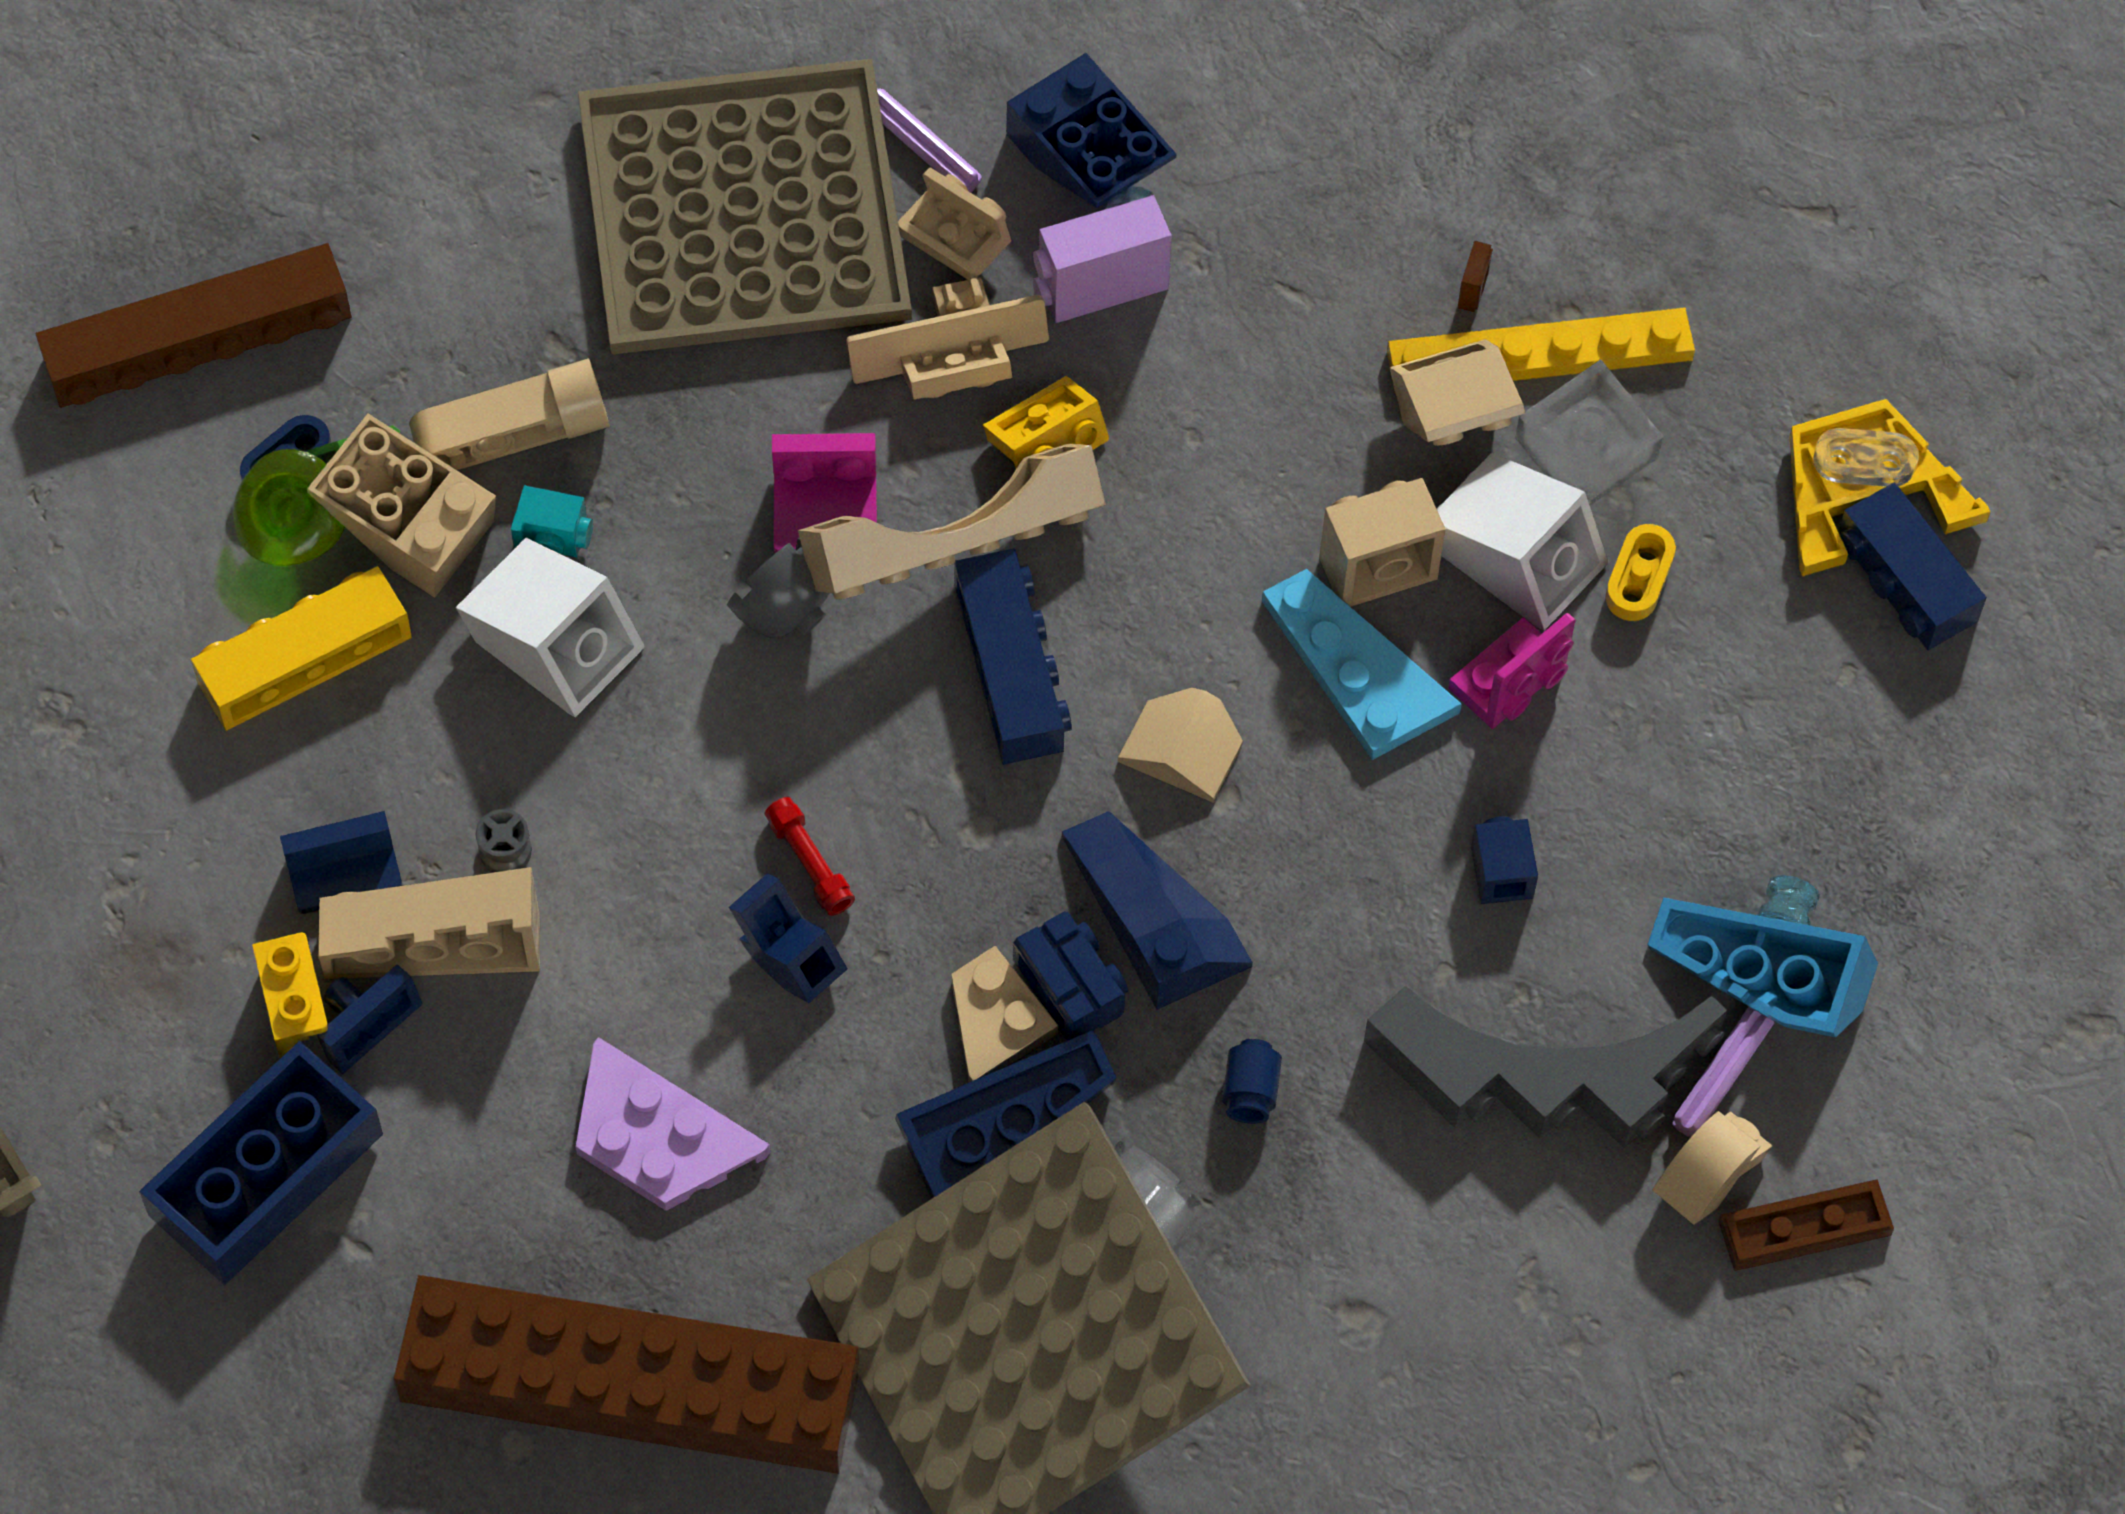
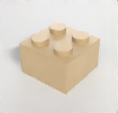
(1382, 542)

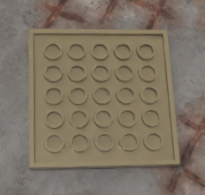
(743, 206)
(1028, 1327)

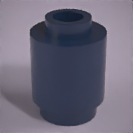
(1251, 1081)

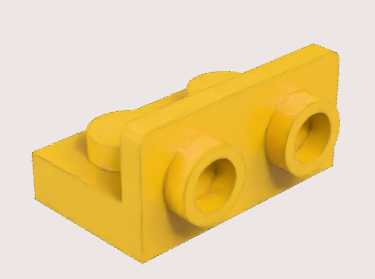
(1048, 420)
(290, 990)

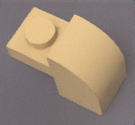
(1711, 1165)

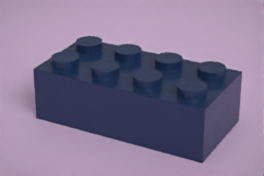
(261, 1162)

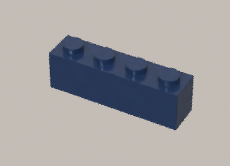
(1010, 656)

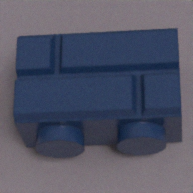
(1069, 975)

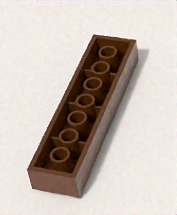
(627, 1374)

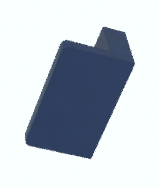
(340, 858)

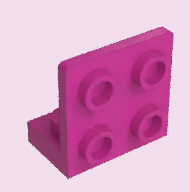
(821, 480)
(1513, 669)

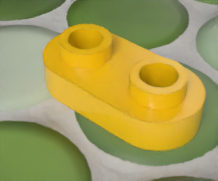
(1638, 575)

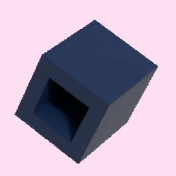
(1504, 860)

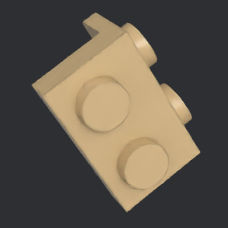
(955, 225)

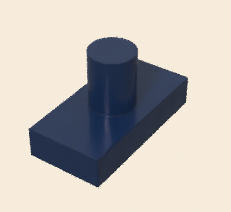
(366, 1016)

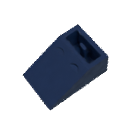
(1085, 132)

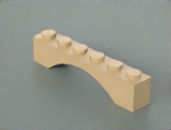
(1042, 490)

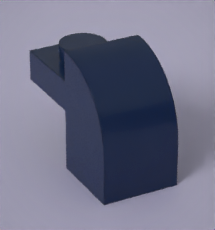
(783, 942)

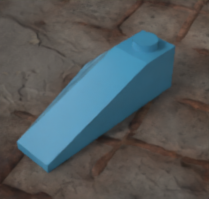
(1780, 968)

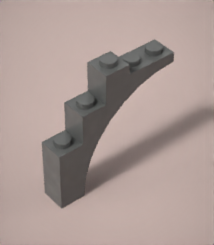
(1543, 1086)

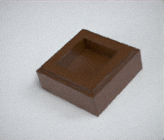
(1475, 276)

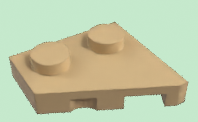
(997, 1014)

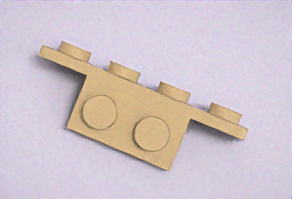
(950, 349)

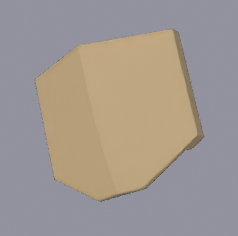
(1184, 742)

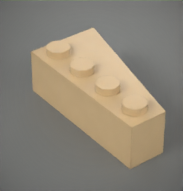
(433, 928)

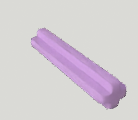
(925, 142)
(1722, 1072)

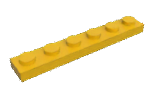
(1571, 344)

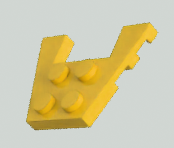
(1821, 499)

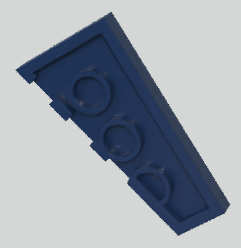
(998, 1111)

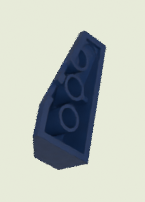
(1159, 918)

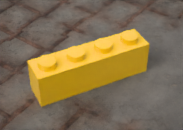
(301, 647)

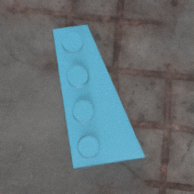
(1362, 673)

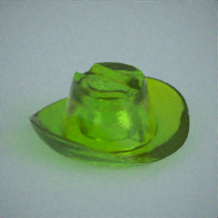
(276, 513)

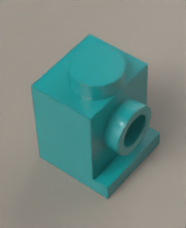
(552, 521)

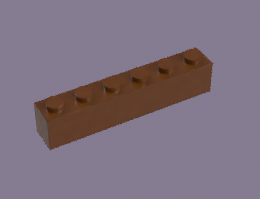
(194, 325)

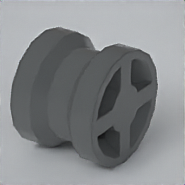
(503, 828)

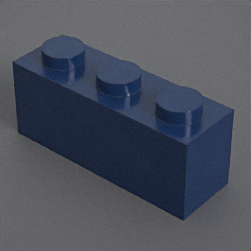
(1910, 567)

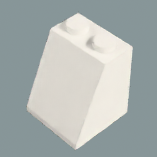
(1522, 538)
(552, 624)

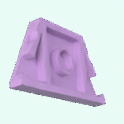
(656, 1132)

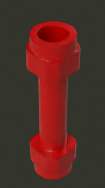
(788, 822)

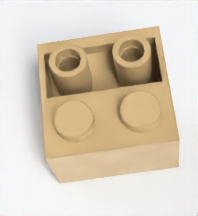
(1456, 392)

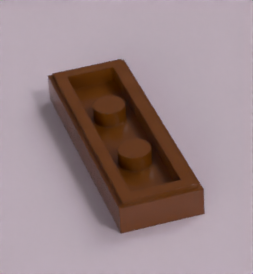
(1806, 1225)

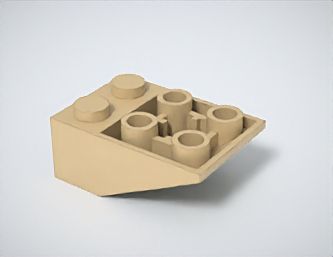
(404, 504)

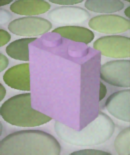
(1103, 259)

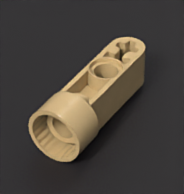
(513, 417)

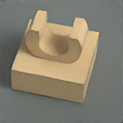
(959, 296)

